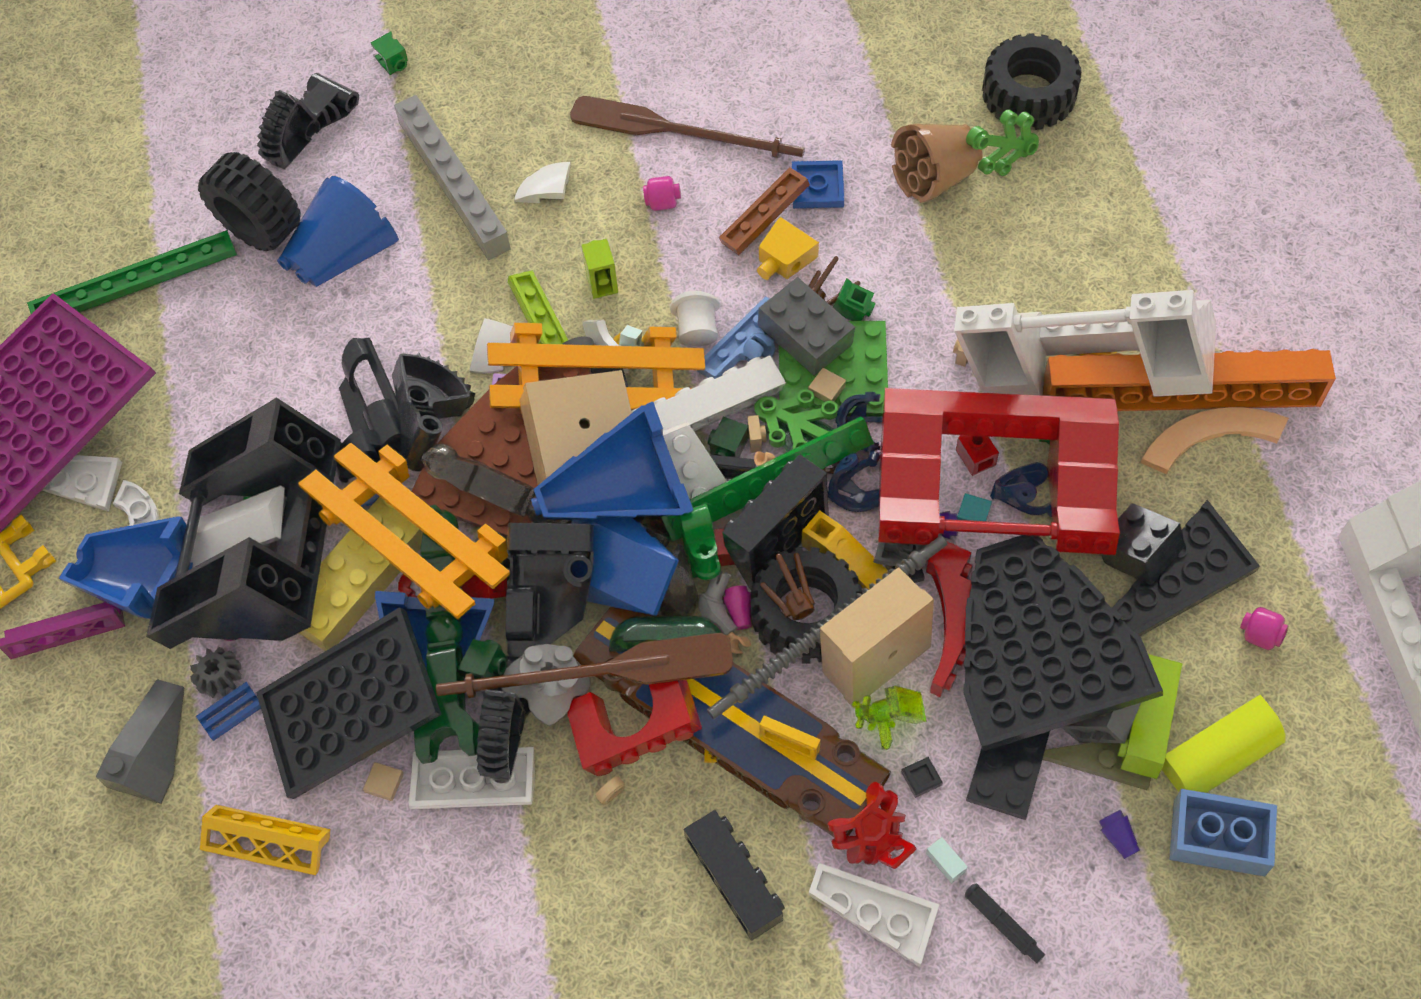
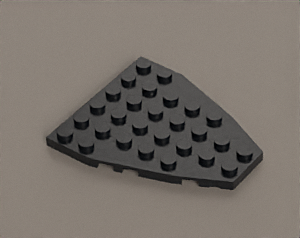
(1044, 646)

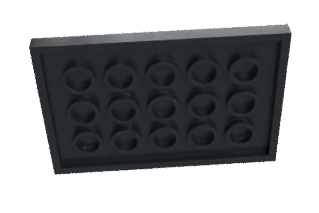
(347, 703)

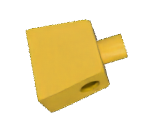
(786, 250)

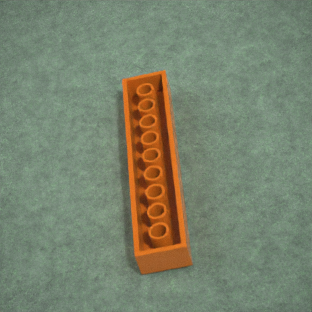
(1239, 380)

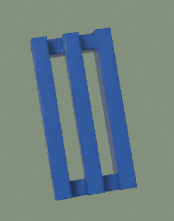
(224, 702)

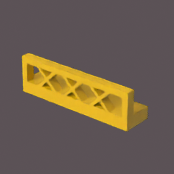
(266, 829)

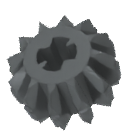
(211, 683)

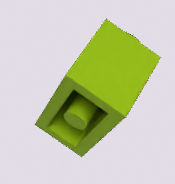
(600, 268)

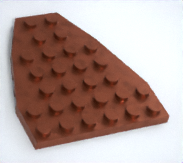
(497, 440)

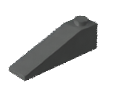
(145, 749)

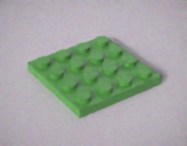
(860, 365)

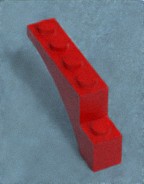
(950, 574)

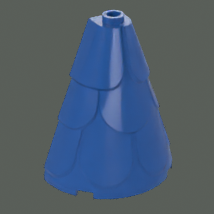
(617, 476)

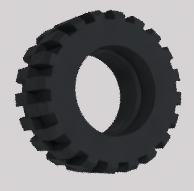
(1034, 57)
(249, 201)
(822, 573)

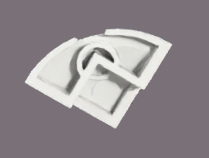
(545, 183)
(490, 332)

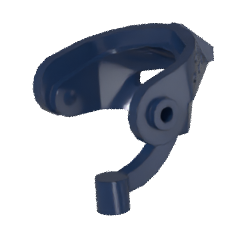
(861, 402)
(841, 480)
(1019, 488)

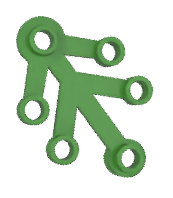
(1024, 145)
(795, 422)

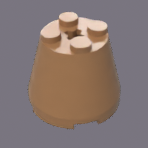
(932, 158)

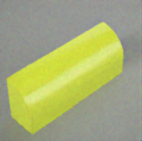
(1225, 747)

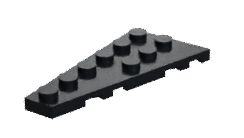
(1203, 568)

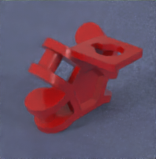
(875, 831)

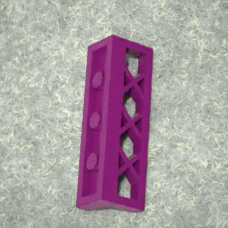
(61, 629)

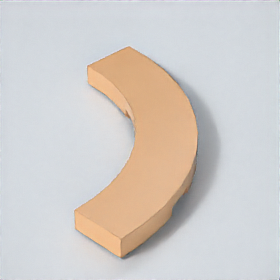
(1211, 425)

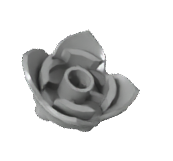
(550, 699)

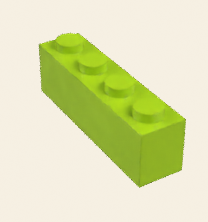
(1149, 735)

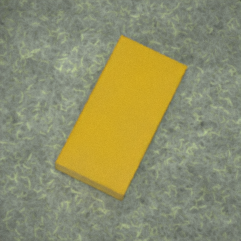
(789, 737)

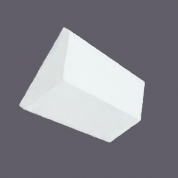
(254, 518)
(457, 783)

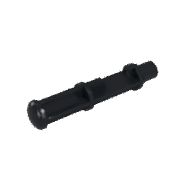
(1004, 922)

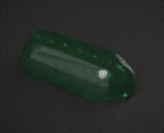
(655, 628)

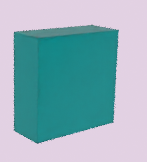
(974, 508)

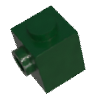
(728, 438)
(484, 660)

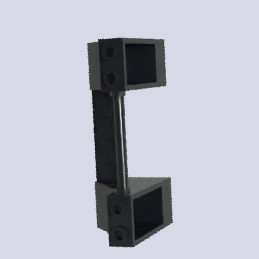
(248, 586)

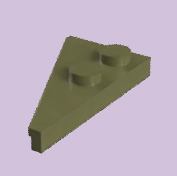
(1098, 760)

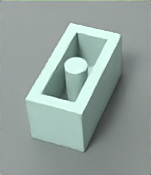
(630, 337)
(946, 860)

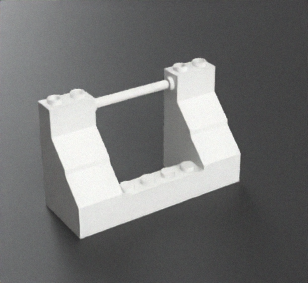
(1168, 328)
(1382, 551)

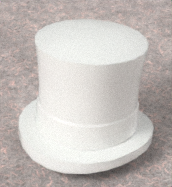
(696, 317)

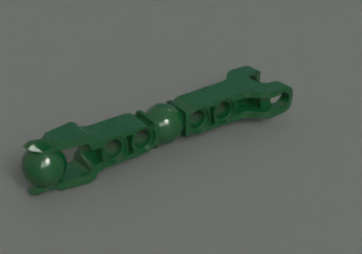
(443, 660)

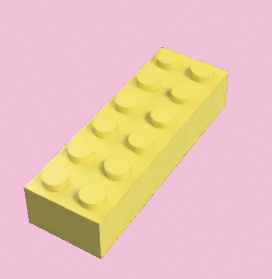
(353, 575)

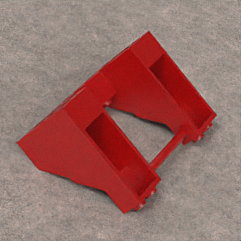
(1079, 463)

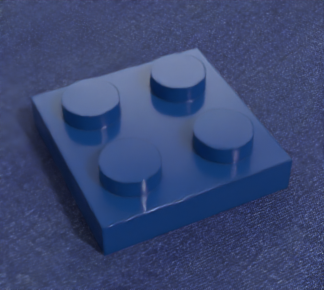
(825, 186)

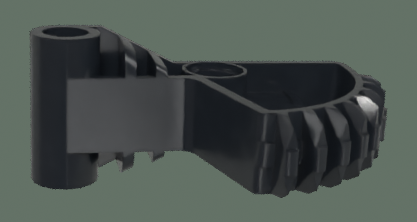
(293, 121)
(424, 404)
(500, 731)

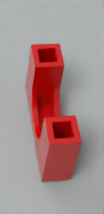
(599, 748)

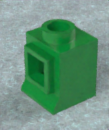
(390, 53)
(854, 301)

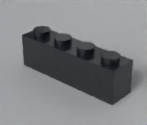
(734, 875)

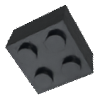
(1145, 544)

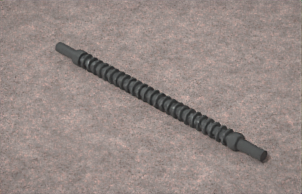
(740, 692)

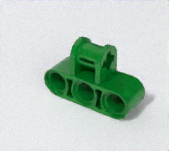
(700, 543)

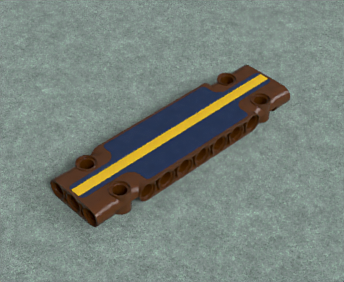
(736, 740)

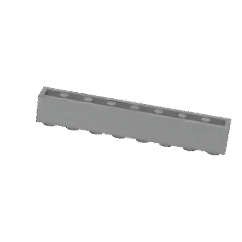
(452, 177)

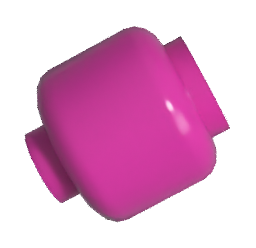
(661, 193)
(1264, 628)

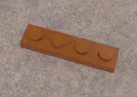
(764, 211)

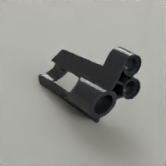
(373, 424)

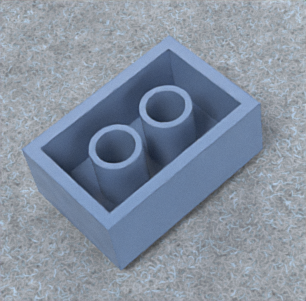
(1223, 832)

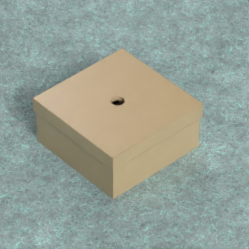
(570, 415)
(876, 636)

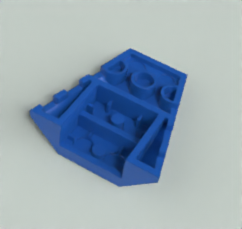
(628, 566)

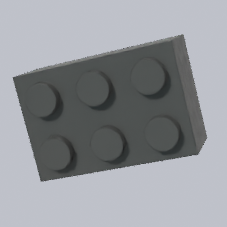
(806, 326)

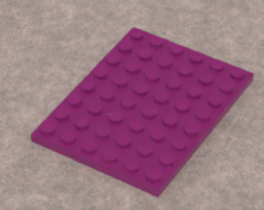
(56, 393)

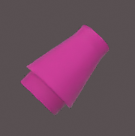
(739, 606)

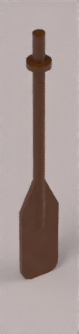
(641, 120)
(644, 663)

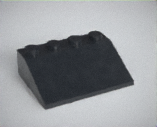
(776, 517)

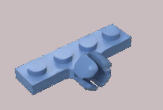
(740, 343)

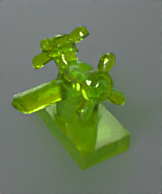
(899, 705)

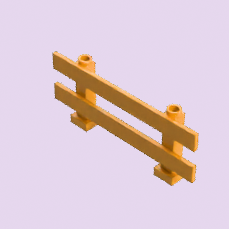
(529, 355)
(386, 480)

